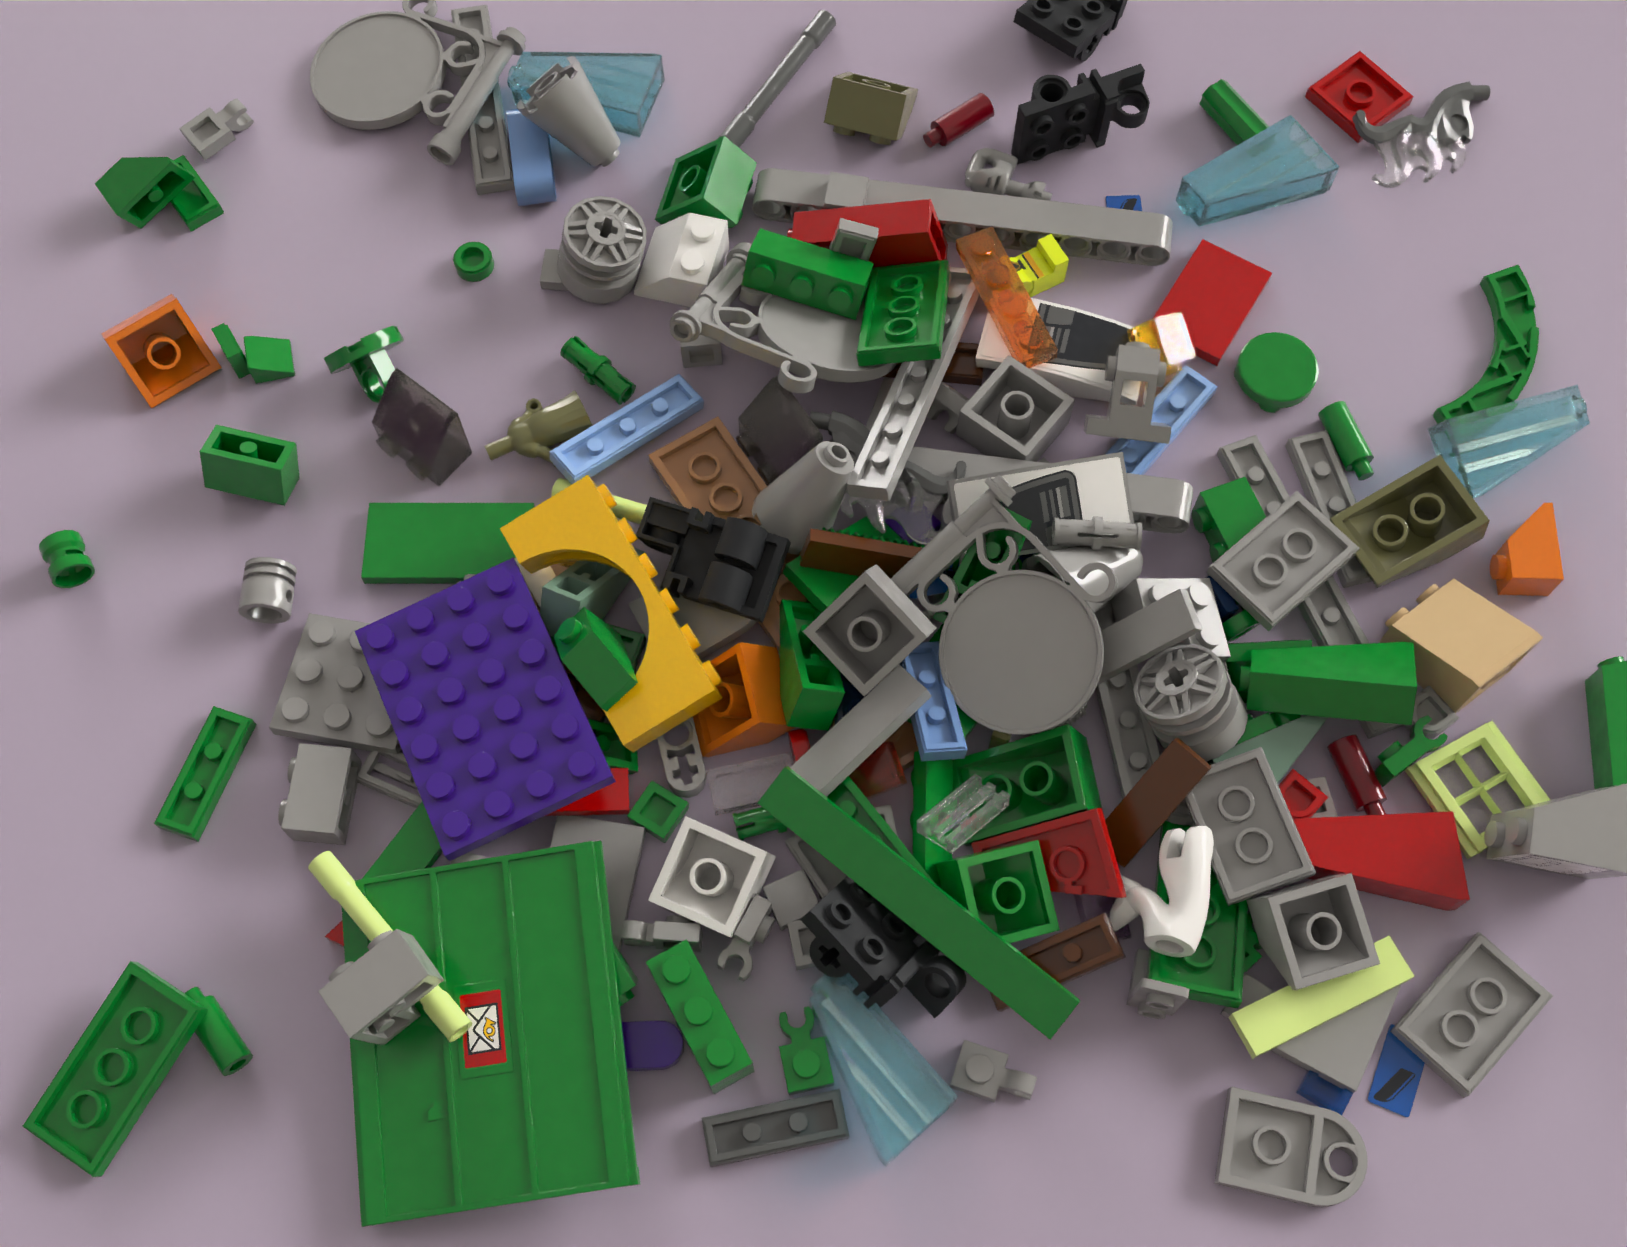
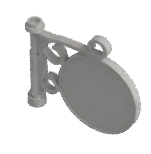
(393, 67)
(791, 333)
(1020, 642)

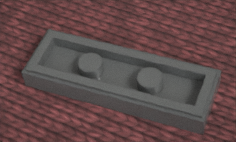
(775, 1128)

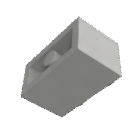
(320, 794)

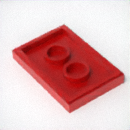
(1214, 298)

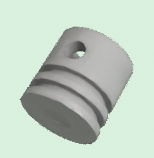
(267, 590)

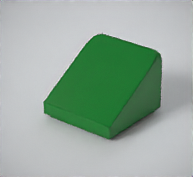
(268, 358)

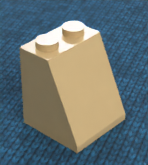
(1460, 641)

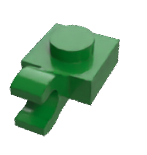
(1398, 758)

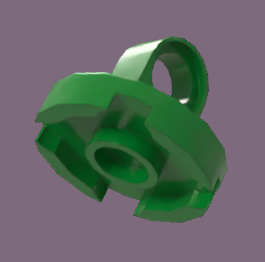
(368, 360)

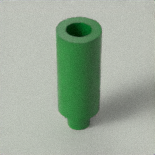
(1347, 439)
(220, 1036)

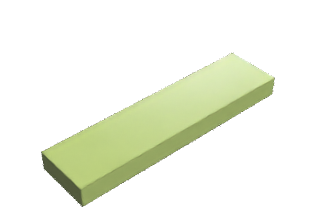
(1295, 1012)

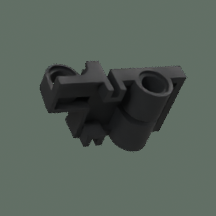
(1071, 24)
(1064, 114)
(715, 559)
(878, 950)

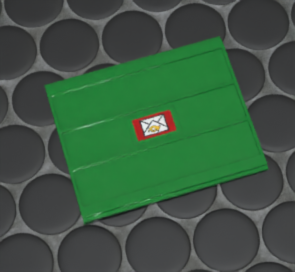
(539, 1074)

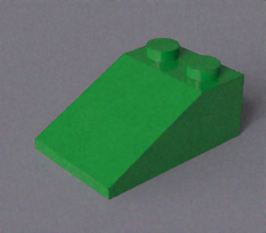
(1043, 773)

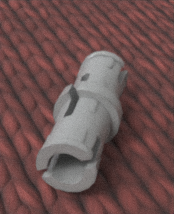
(1096, 533)

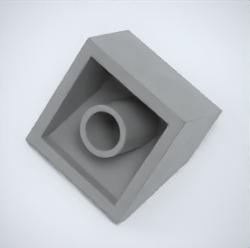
(1314, 930)

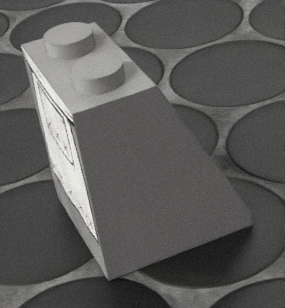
(1566, 835)

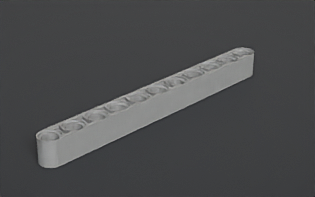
(1018, 221)

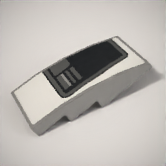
(1051, 490)

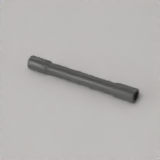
(810, 39)

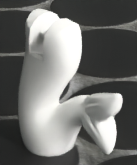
(1186, 874)

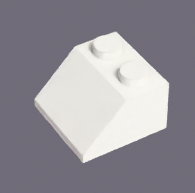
(683, 259)
(711, 877)

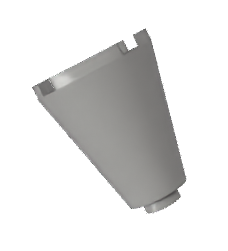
(571, 113)
(806, 494)
(1123, 561)

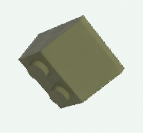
(869, 107)

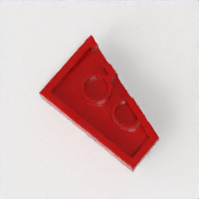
(1074, 853)

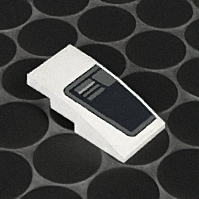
(1083, 348)

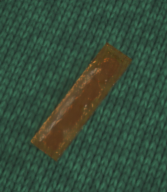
(1006, 298)

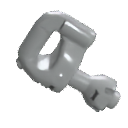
(998, 179)

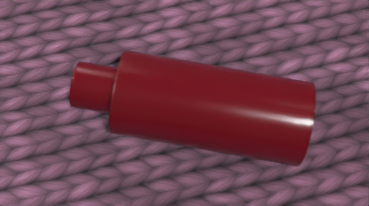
(959, 121)
(1357, 775)

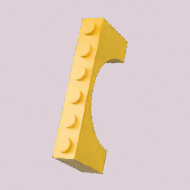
(671, 678)

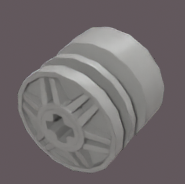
(601, 249)
(1191, 698)

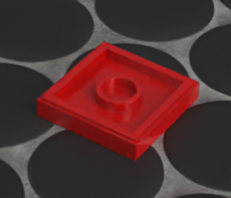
(1355, 87)

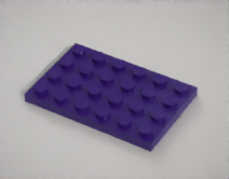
(483, 709)

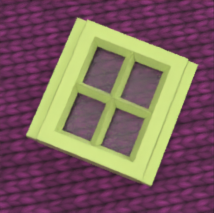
(1475, 780)

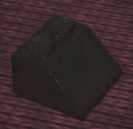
(420, 429)
(776, 431)

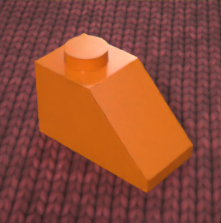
(1530, 557)

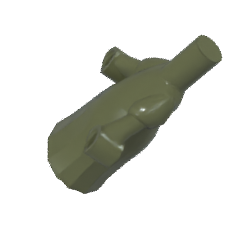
(542, 428)

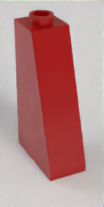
(906, 231)
(1391, 855)

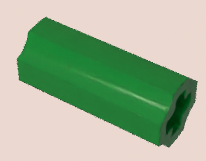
(1231, 112)

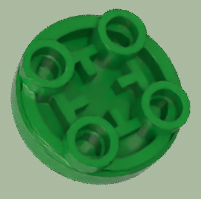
(1276, 371)

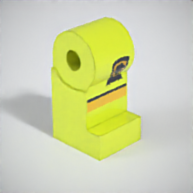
(1041, 266)

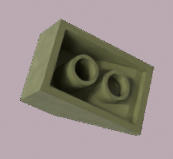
(1412, 522)

